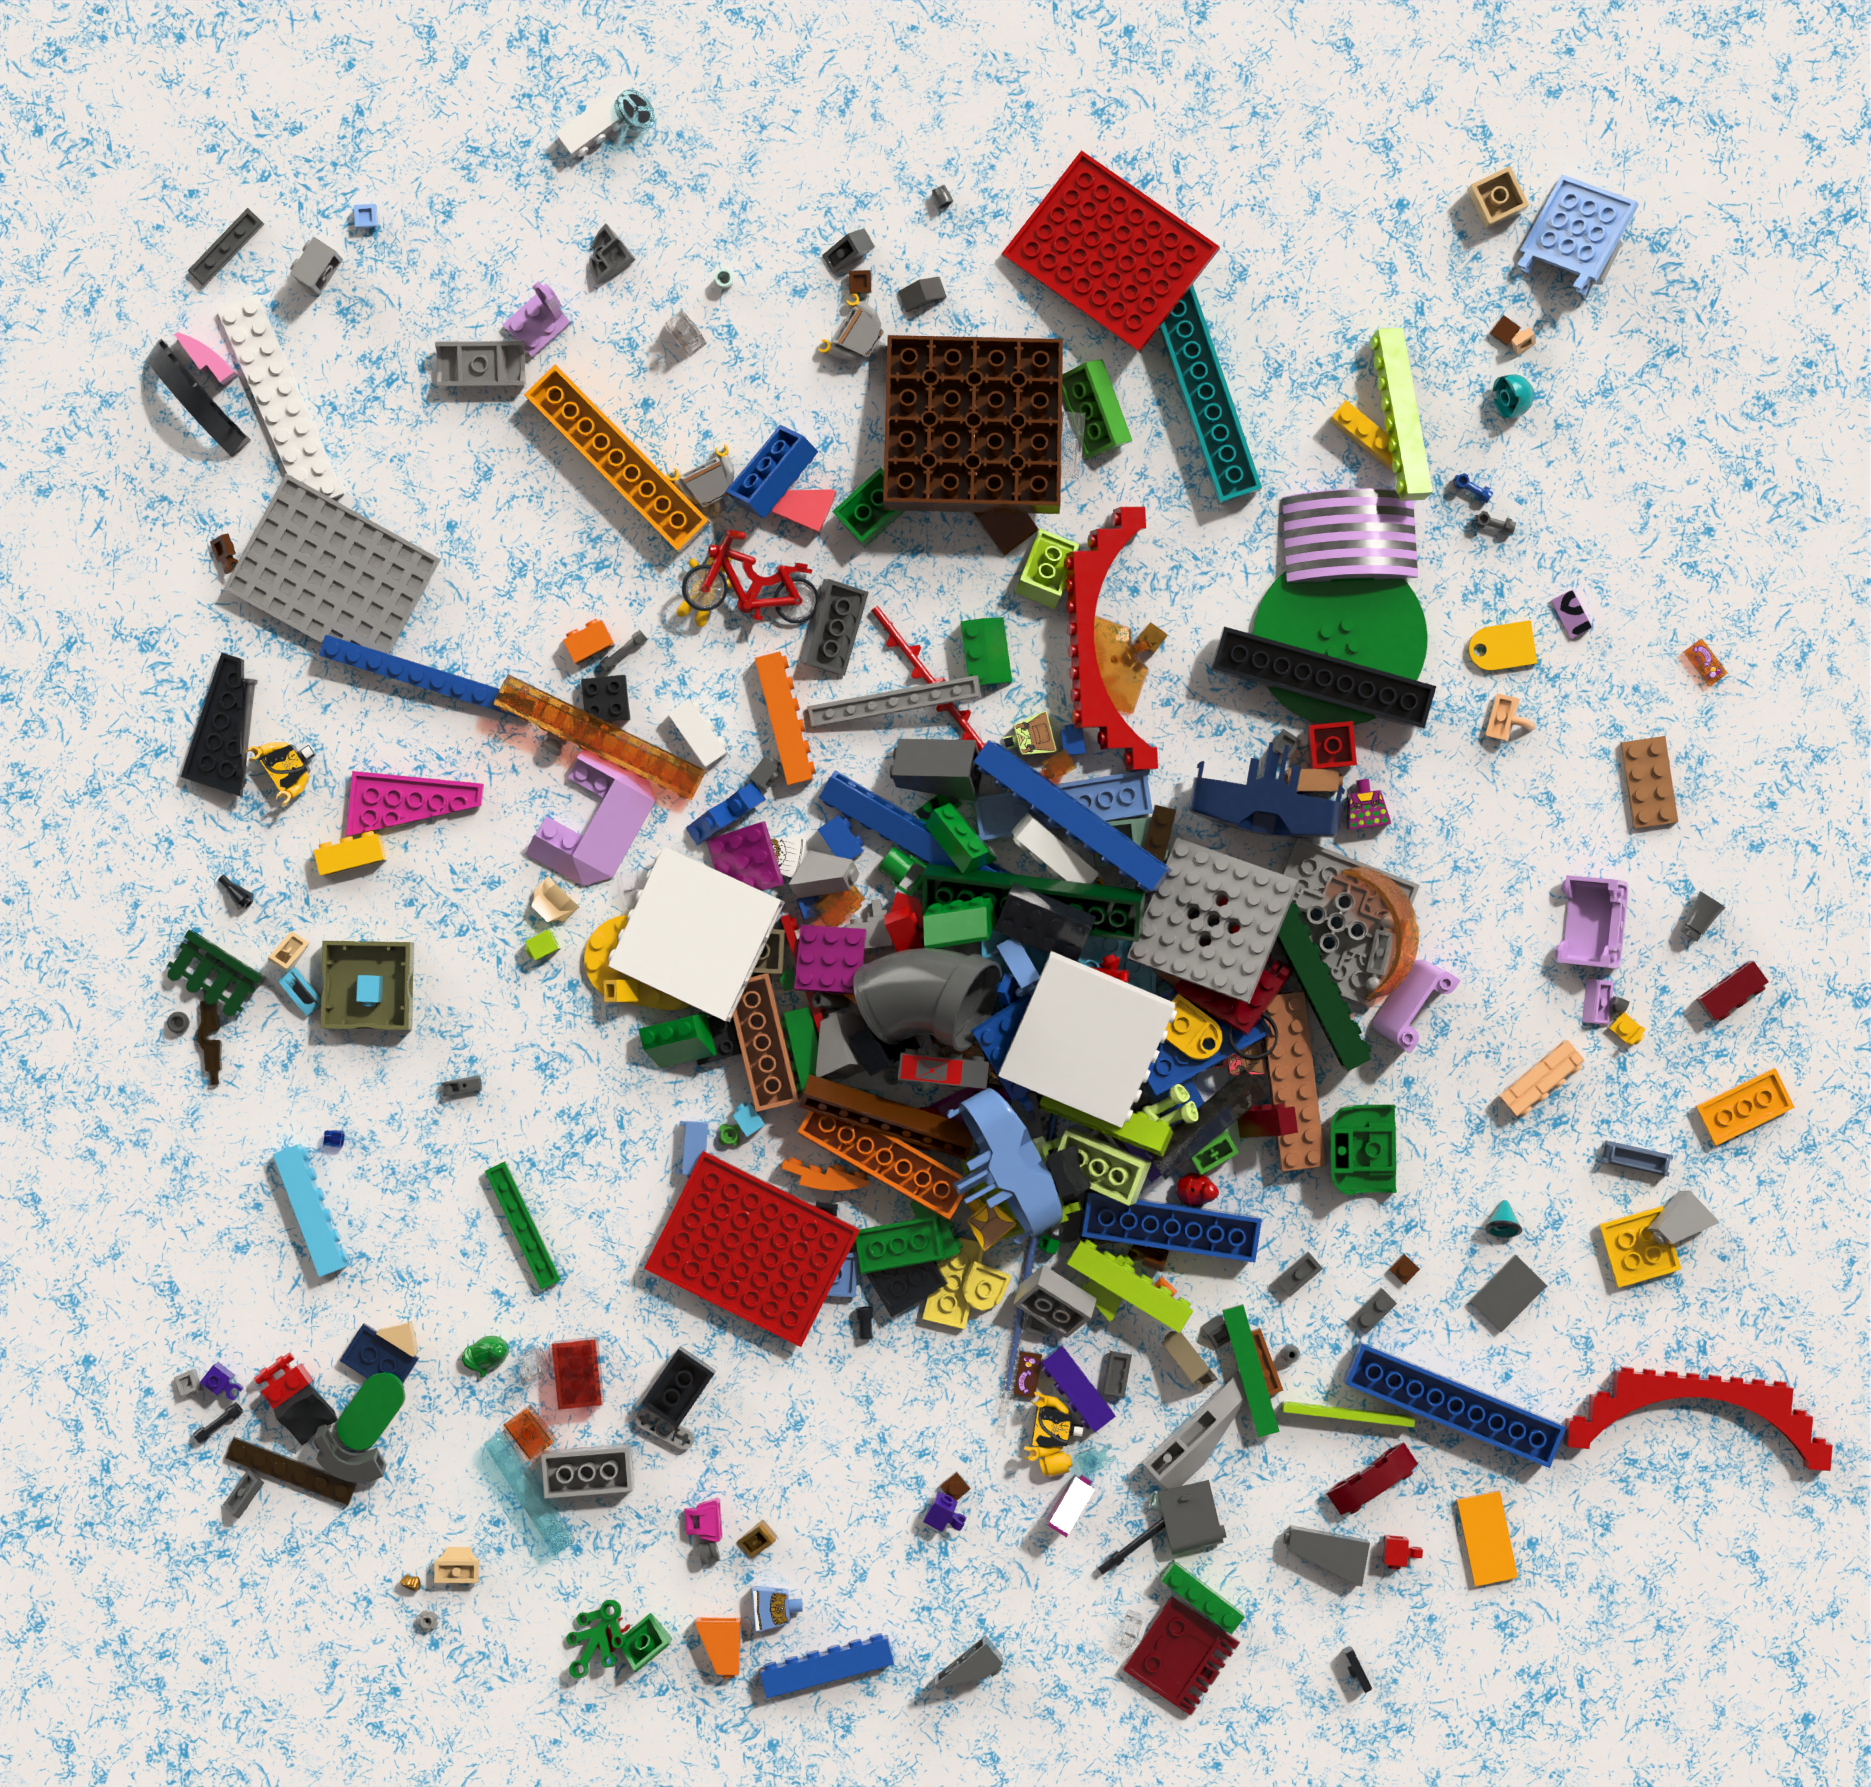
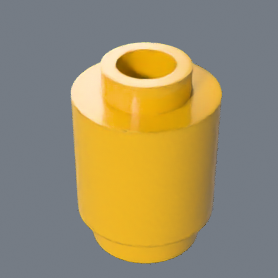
(1056, 1464)

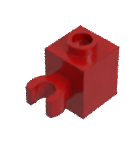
(1397, 1550)

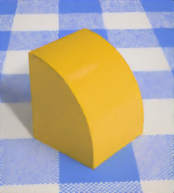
(621, 990)

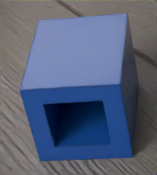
(1073, 740)

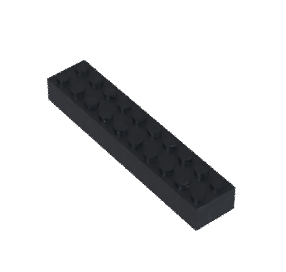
(1323, 678)

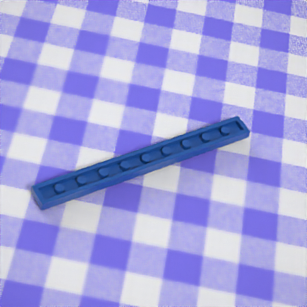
(410, 672)

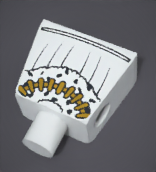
(789, 853)

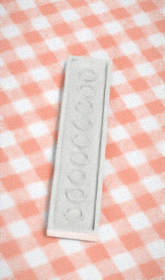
(278, 395)

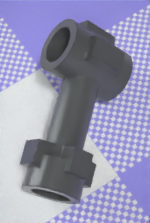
(1484, 519)

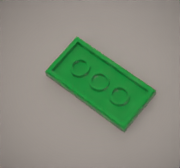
(900, 1244)

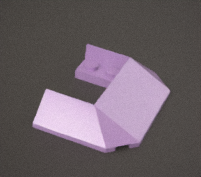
(611, 831)

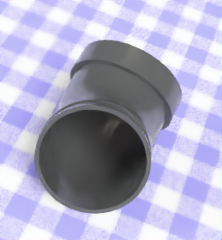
(927, 995)

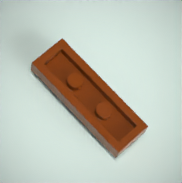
(1270, 1374)

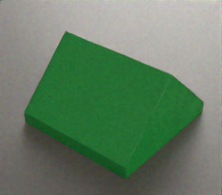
(645, 1641)

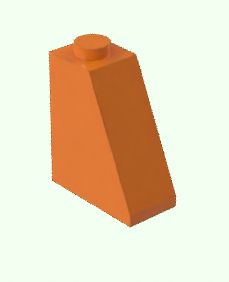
(722, 1643)

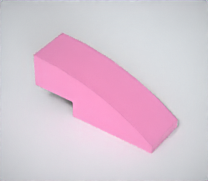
(207, 358)

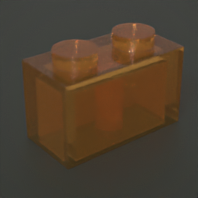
(835, 906)

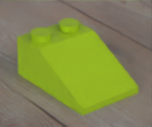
(1044, 570)

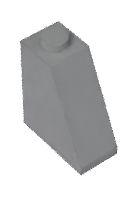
(823, 875)
(1681, 1219)

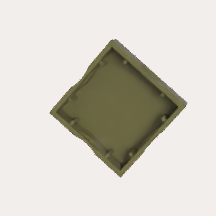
(340, 969)

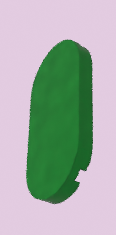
(371, 1411)

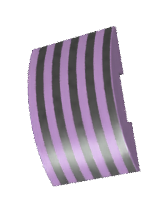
(1349, 535)

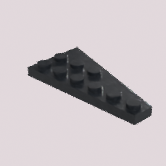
(219, 736)

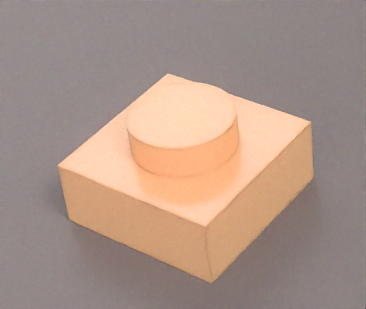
(1523, 341)

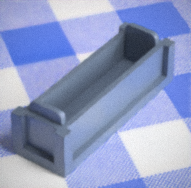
(1636, 1158)

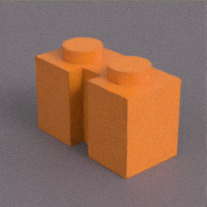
(589, 641)

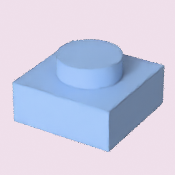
(365, 216)

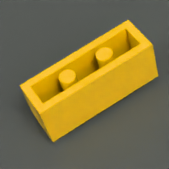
(349, 853)

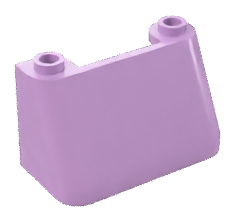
(1593, 922)
(1407, 999)

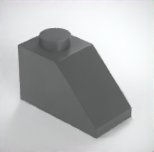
(848, 250)

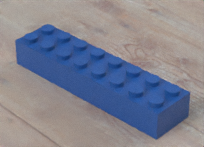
(1171, 1227)

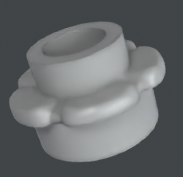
(421, 1620)

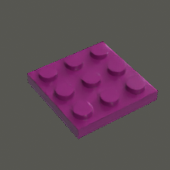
(747, 856)
(829, 958)

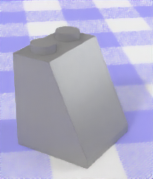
(835, 1052)

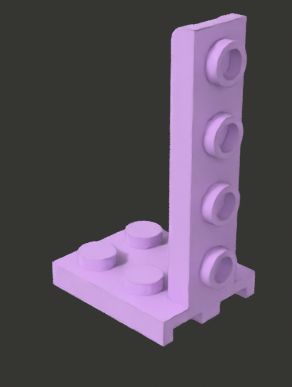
(538, 320)

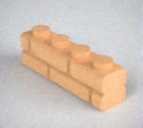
(1540, 1078)

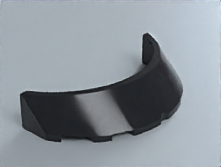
(196, 399)

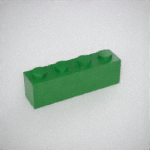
(802, 1042)
(1202, 1596)

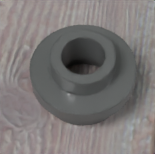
(171, 1022)

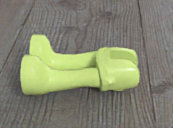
(1178, 1095)

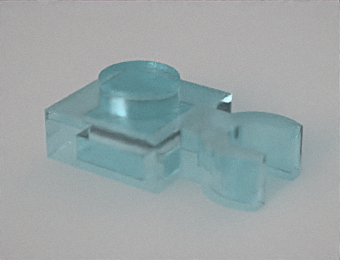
(1091, 1460)

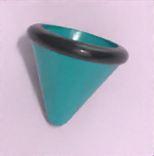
(1504, 1222)

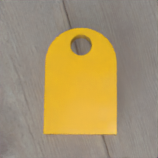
(1504, 646)
(1191, 1029)

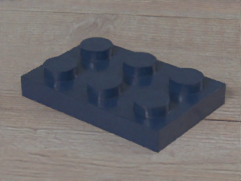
(373, 1354)

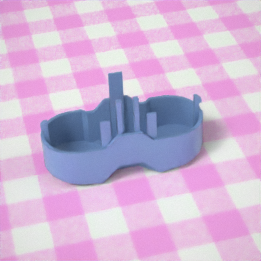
(1009, 1163)

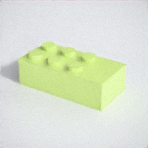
(1107, 1166)

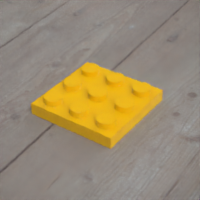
(1634, 1252)

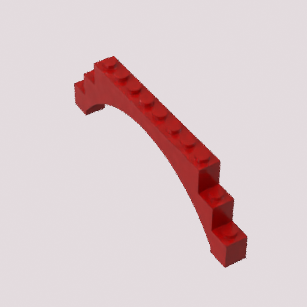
(1089, 695)
(1638, 1389)

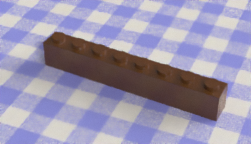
(886, 1117)

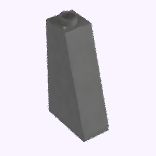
(1334, 1552)

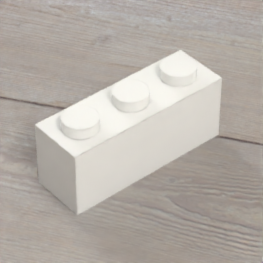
(590, 127)
(698, 732)

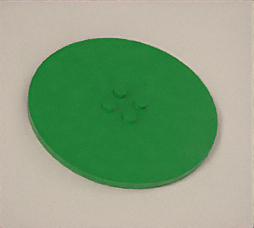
(1350, 620)

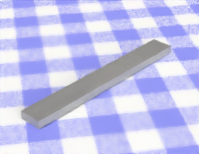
(894, 701)

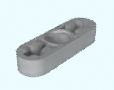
(676, 1442)

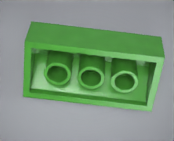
(1090, 392)

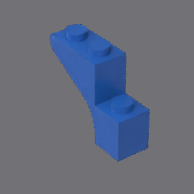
(725, 813)

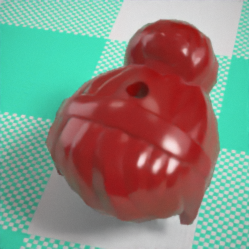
(1204, 1189)

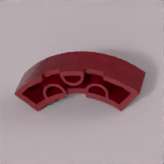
(1362, 1487)

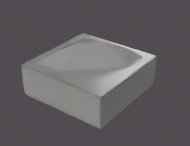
(188, 1383)

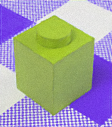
(541, 945)

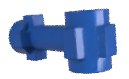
(1462, 481)

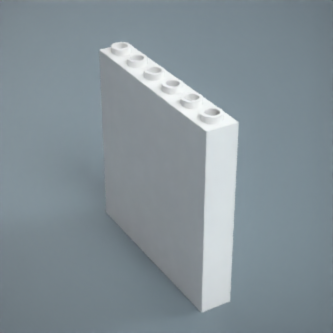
(695, 933)
(1087, 1039)

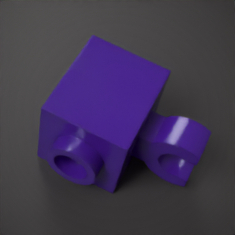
(219, 1380)
(942, 1512)

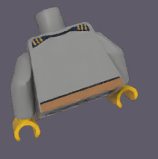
(858, 334)
(707, 482)

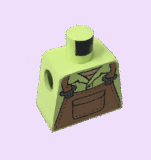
(1032, 736)

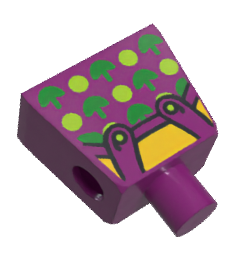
(1366, 807)

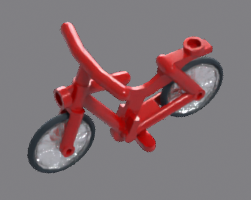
(707, 587)

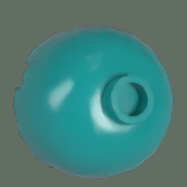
(1513, 395)

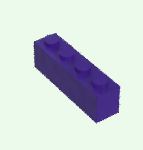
(1078, 1389)

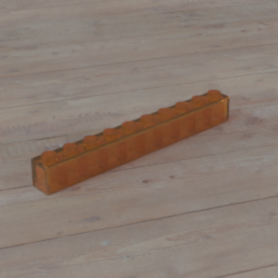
(599, 737)

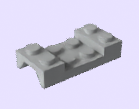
(481, 363)

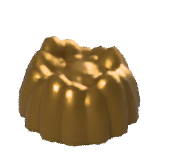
(412, 1583)

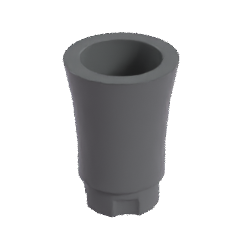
(1701, 916)

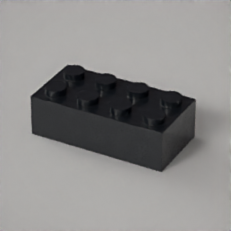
(1044, 922)

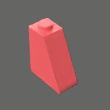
(805, 507)

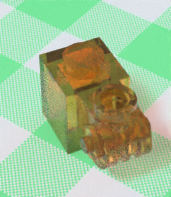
(1058, 765)

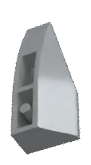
(1197, 1437)

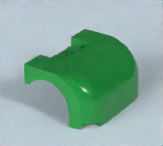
(1364, 1148)

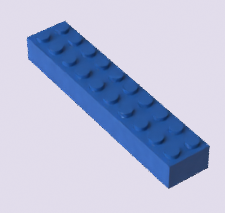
(1072, 815)
(1454, 1404)

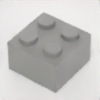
(315, 265)

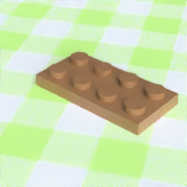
(1649, 782)

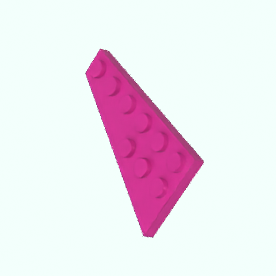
(392, 800)

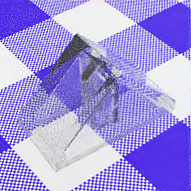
(628, 888)

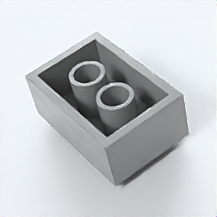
(1055, 1301)

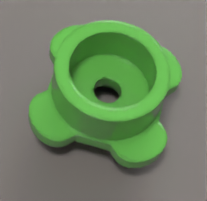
(725, 1139)

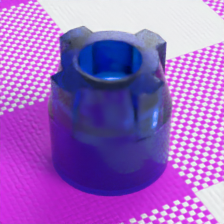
(334, 1138)

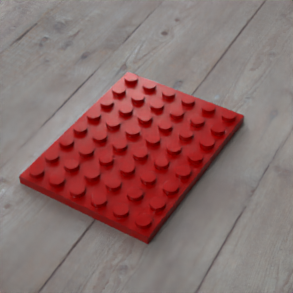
(1110, 251)
(752, 1248)

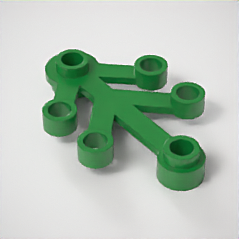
(597, 1636)

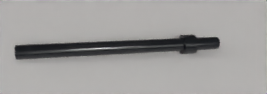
(1118, 1557)

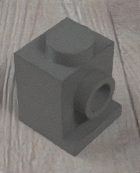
(765, 772)

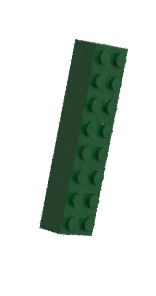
(1321, 991)

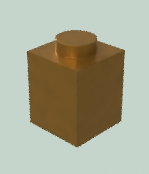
(1155, 636)

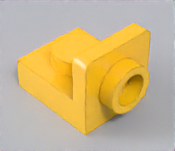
(1627, 1029)

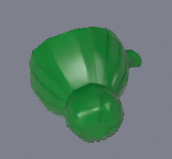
(485, 1354)

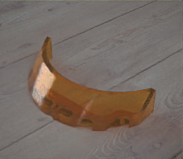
(1405, 925)

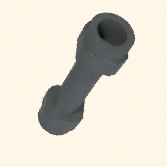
(608, 663)

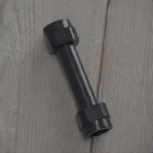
(204, 1432)

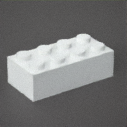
(1048, 848)

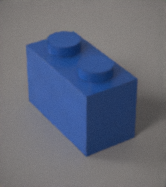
(840, 839)

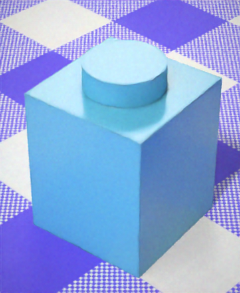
(369, 989)
(748, 1118)

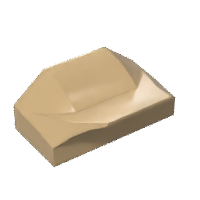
(553, 901)
(456, 1566)

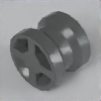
(553, 743)
(708, 1552)

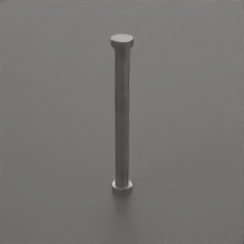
(248, 705)

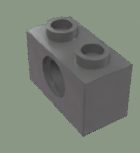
(1038, 1124)

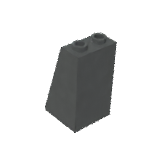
(937, 767)

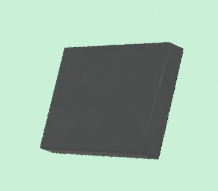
(1508, 1293)

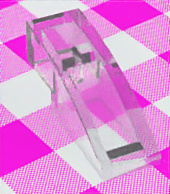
(1072, 443)

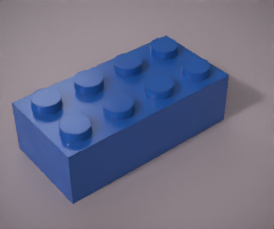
(772, 471)

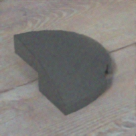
(609, 255)

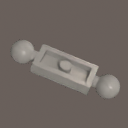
(1381, 953)

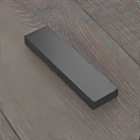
(226, 247)

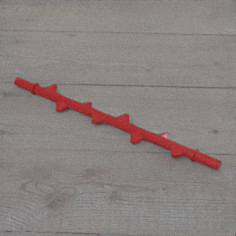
(920, 671)

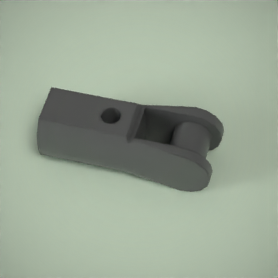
(830, 1001)
(465, 1085)

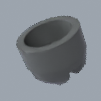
(1619, 1005)

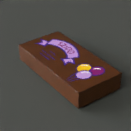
(1027, 1374)

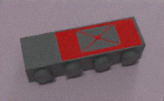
(943, 1070)

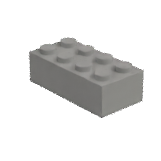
(587, 1471)

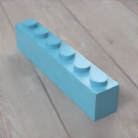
(310, 1209)

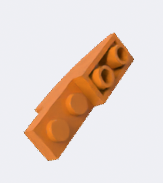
(834, 1179)

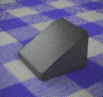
(1217, 1331)

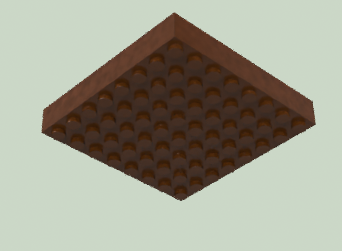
(973, 424)

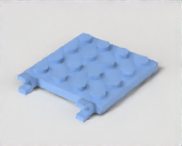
(1578, 230)

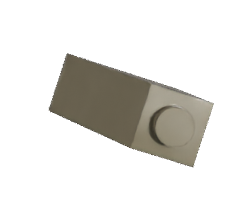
(1189, 1360)

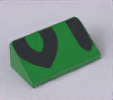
(926, 810)

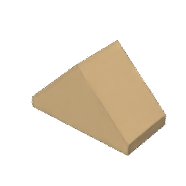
(289, 951)
(401, 1336)

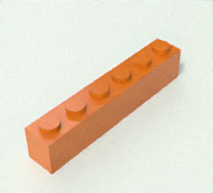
(784, 719)

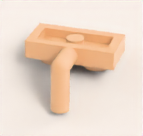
(1504, 717)

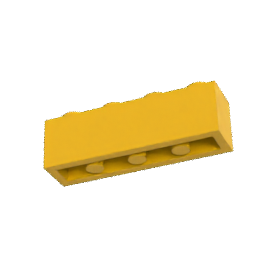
(1363, 432)

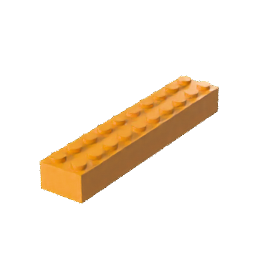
(617, 458)

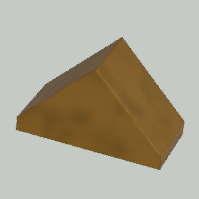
(757, 1539)

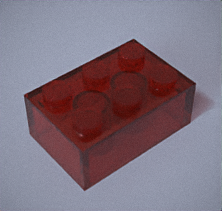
(578, 1373)

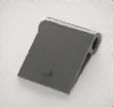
(1191, 1517)

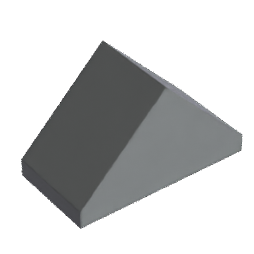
(922, 293)

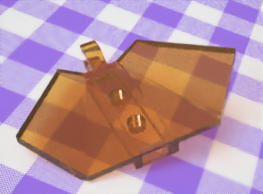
(1119, 663)

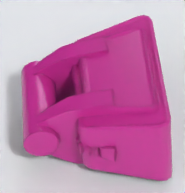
(708, 1518)

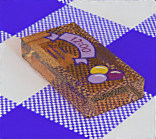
(1705, 662)

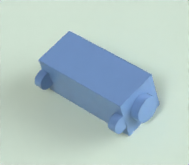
(1018, 965)
(695, 1142)

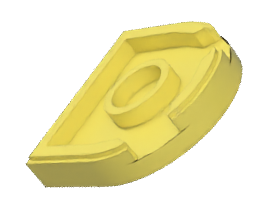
(984, 1286)

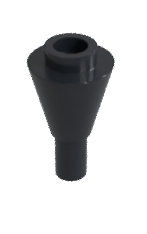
(241, 897)

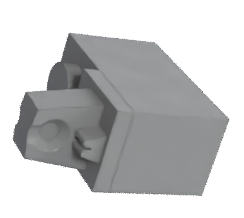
(875, 926)

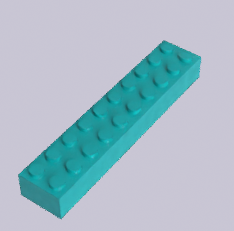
(1208, 401)

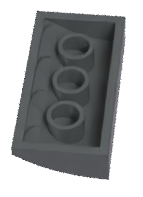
(834, 627)

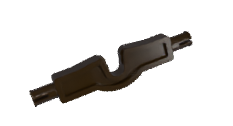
(212, 1048)

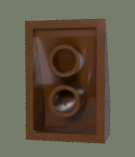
(1006, 529)

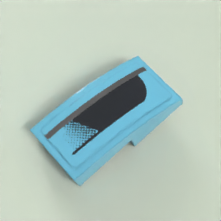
(300, 991)

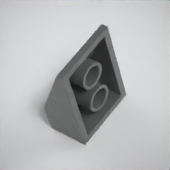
(974, 1664)

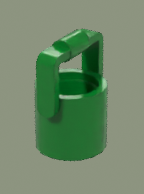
(897, 866)

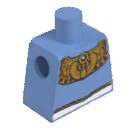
(773, 1607)

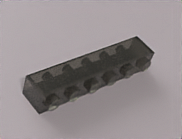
(1213, 1118)

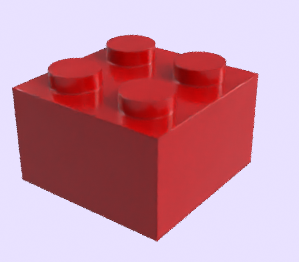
(1331, 745)

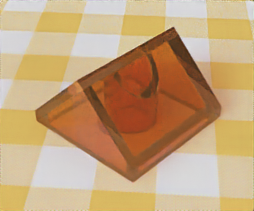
(530, 1432)

